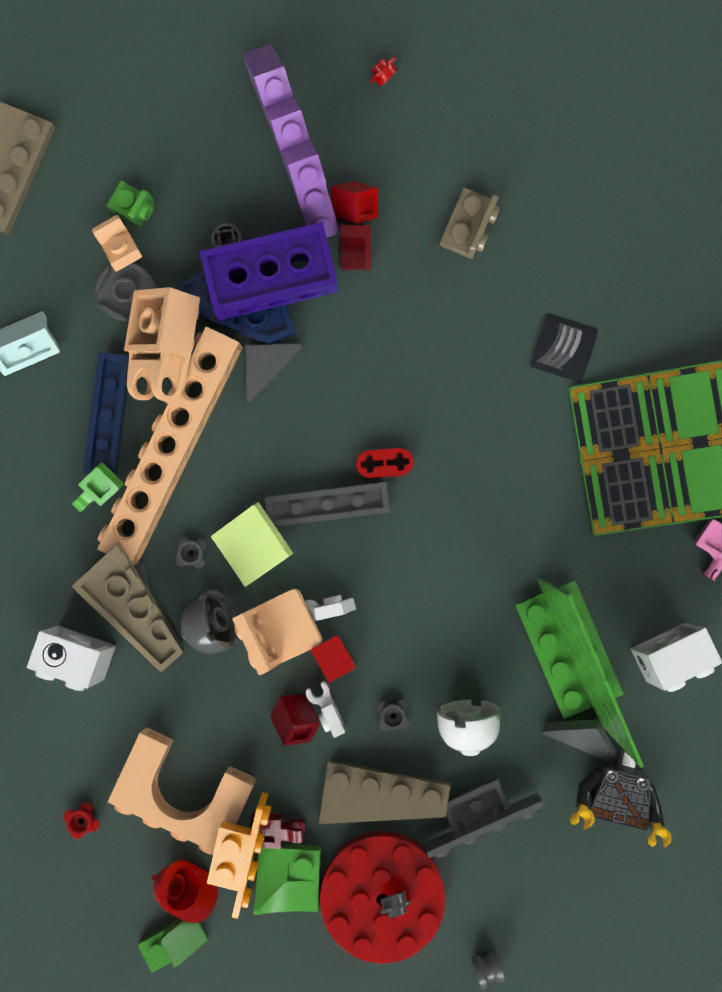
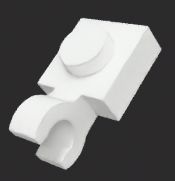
(332, 607)
(330, 715)

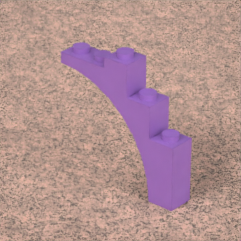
(291, 137)

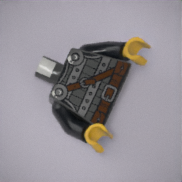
(621, 797)

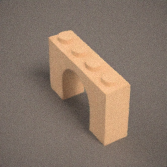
(139, 794)

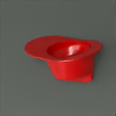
(184, 891)

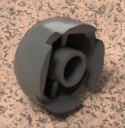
(208, 623)

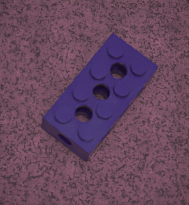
(264, 252)

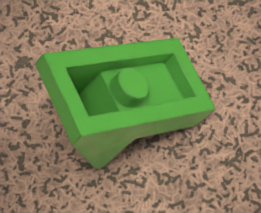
(172, 944)

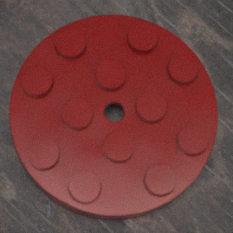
(379, 865)

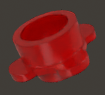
(383, 71)
(79, 829)

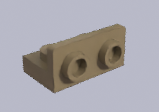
(468, 223)

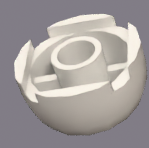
(469, 726)

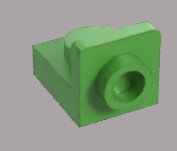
(131, 204)

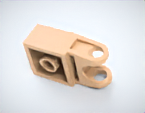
(160, 340)

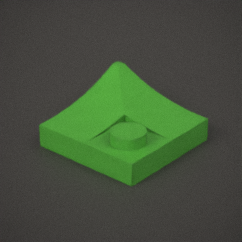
(288, 879)

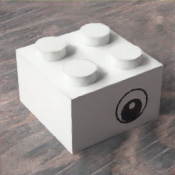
(677, 656)
(70, 657)

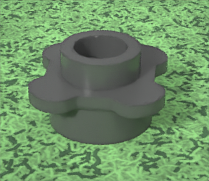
(183, 557)
(388, 723)
(395, 904)

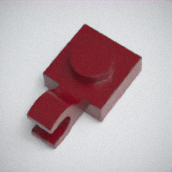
(277, 831)

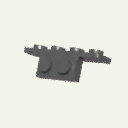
(478, 812)

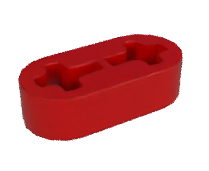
(384, 455)

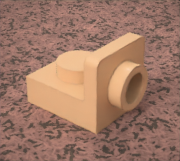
(117, 243)

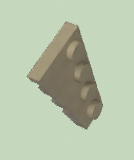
(21, 152)
(126, 603)
(374, 794)

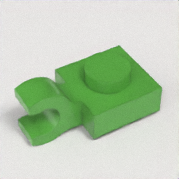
(97, 486)

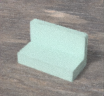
(26, 343)

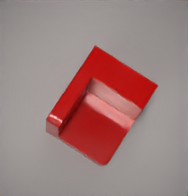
(354, 202)
(333, 658)

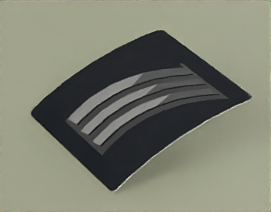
(564, 348)

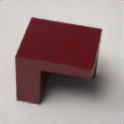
(355, 247)
(295, 719)

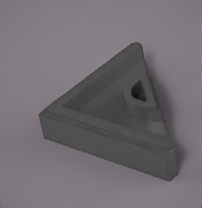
(265, 364)
(583, 735)

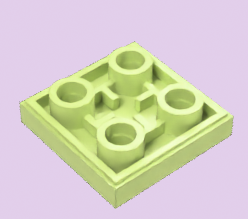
(252, 544)

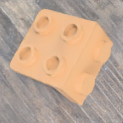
(277, 631)

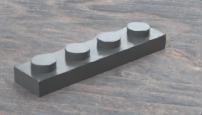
(328, 504)

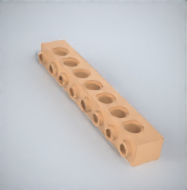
(186, 436)

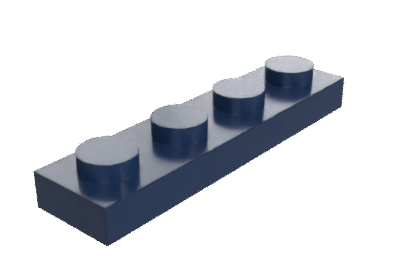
(107, 412)

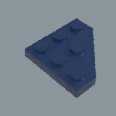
(264, 326)

